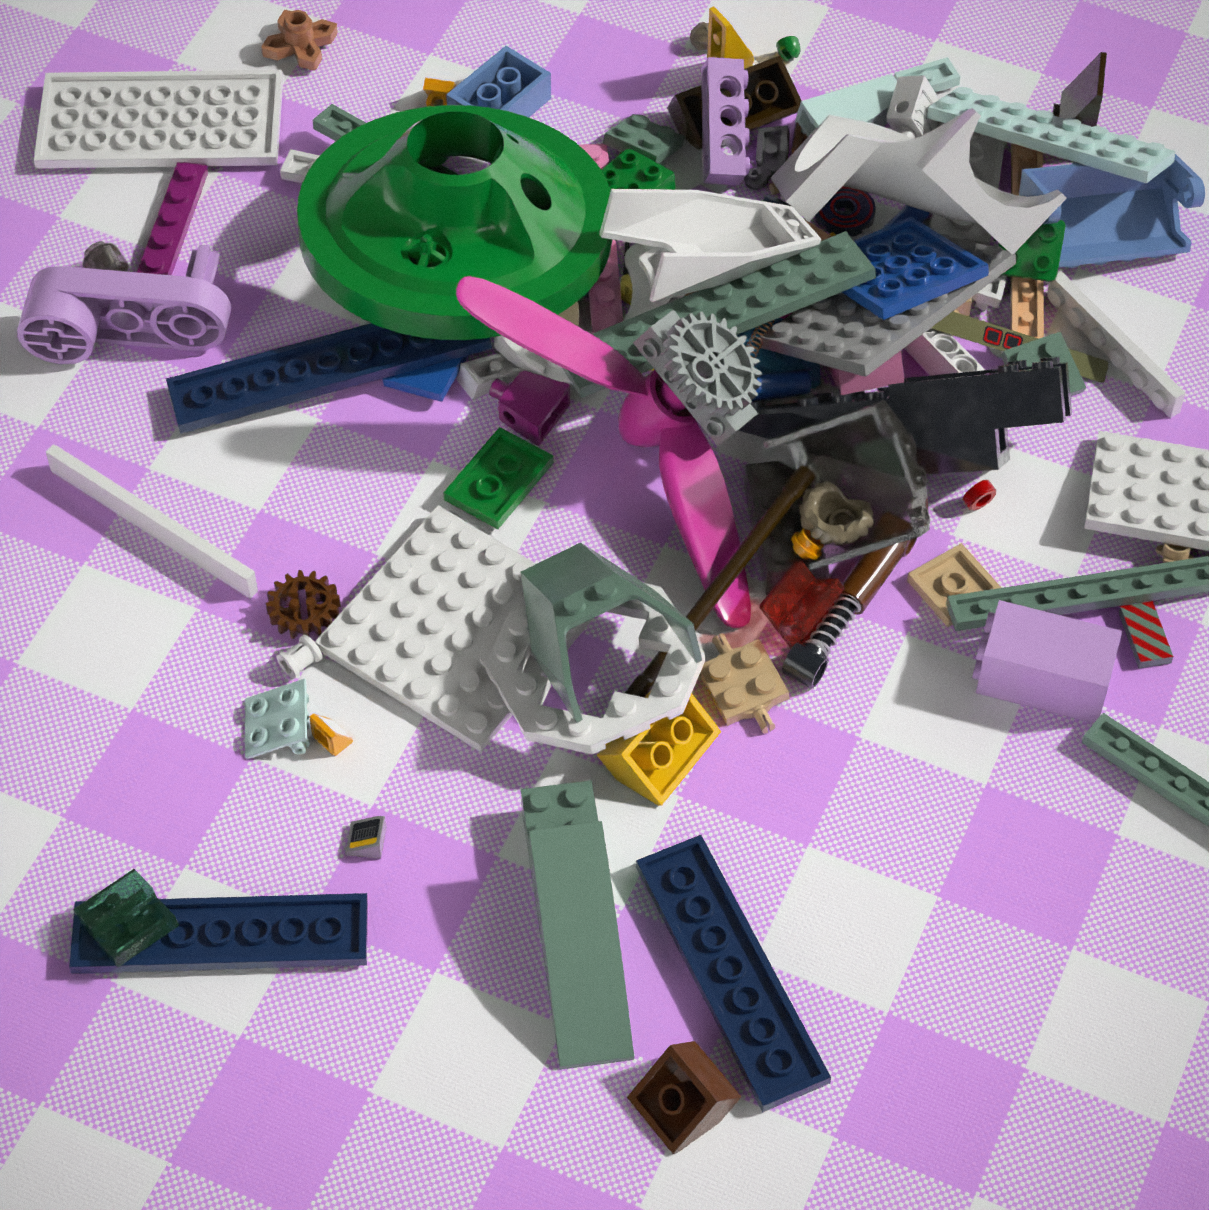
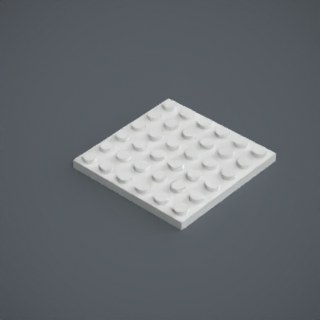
(431, 624)

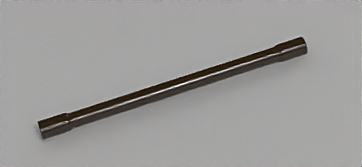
(790, 493)

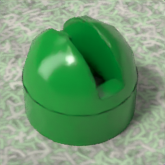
(788, 48)

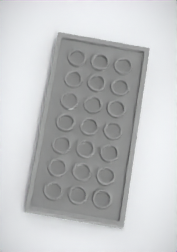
(854, 340)

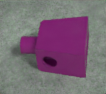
(531, 404)

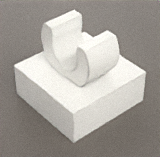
(991, 294)

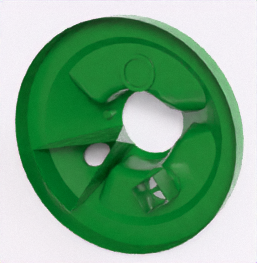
(400, 237)

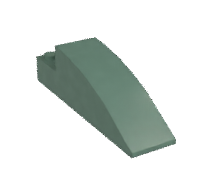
(577, 924)

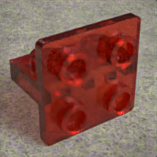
(799, 603)

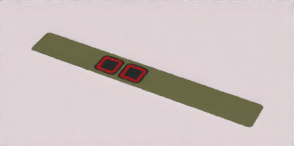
(1004, 339)

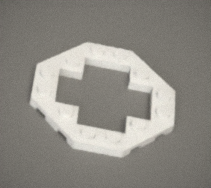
(625, 714)

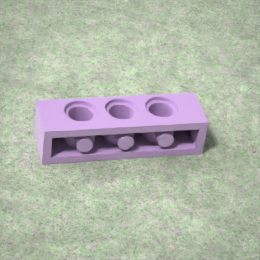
(718, 166)

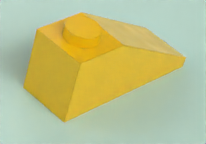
(725, 41)

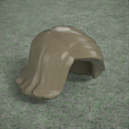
(833, 516)

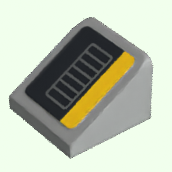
(366, 837)

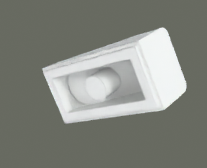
(480, 373)

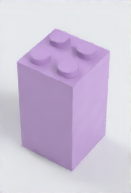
(1046, 661)

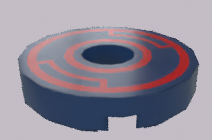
(860, 218)

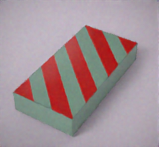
(1145, 634)

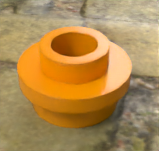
(805, 545)

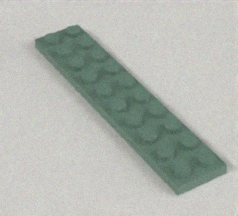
(750, 299)

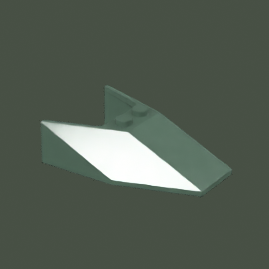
(574, 590)

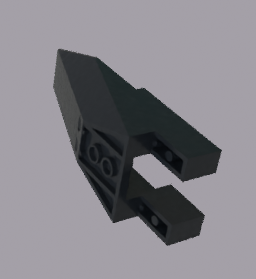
(953, 417)

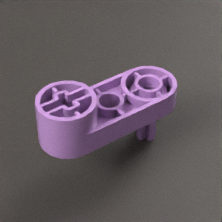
(81, 306)

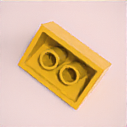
(663, 755)

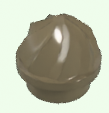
(699, 36)

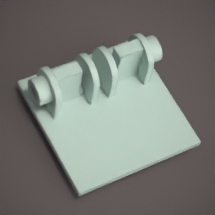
(277, 720)

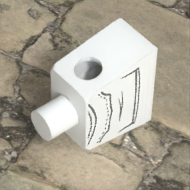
(910, 107)

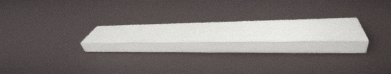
(152, 521)

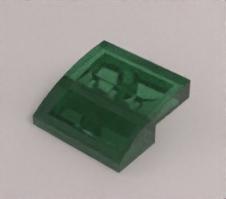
(126, 917)

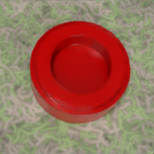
(979, 495)

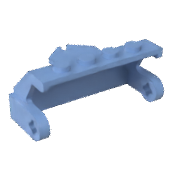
(1116, 215)

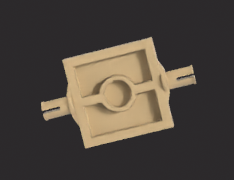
(743, 682)

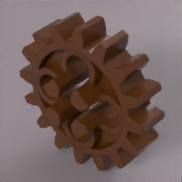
(287, 595)

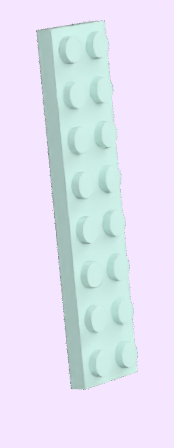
(1056, 135)

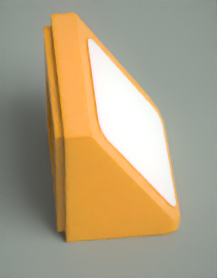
(329, 734)

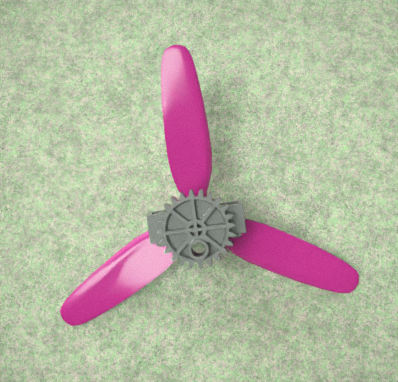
(697, 377)

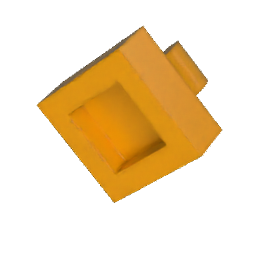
(437, 89)

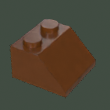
(683, 1095)

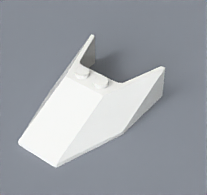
(707, 235)

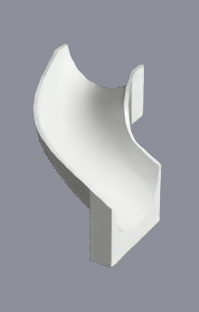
(917, 172)

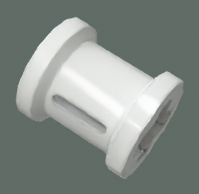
(299, 656)

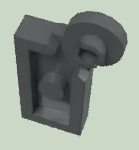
(770, 155)

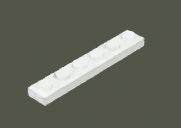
(1116, 345)

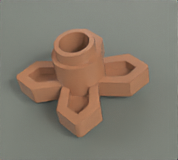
(300, 38)

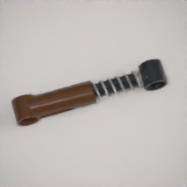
(809, 660)

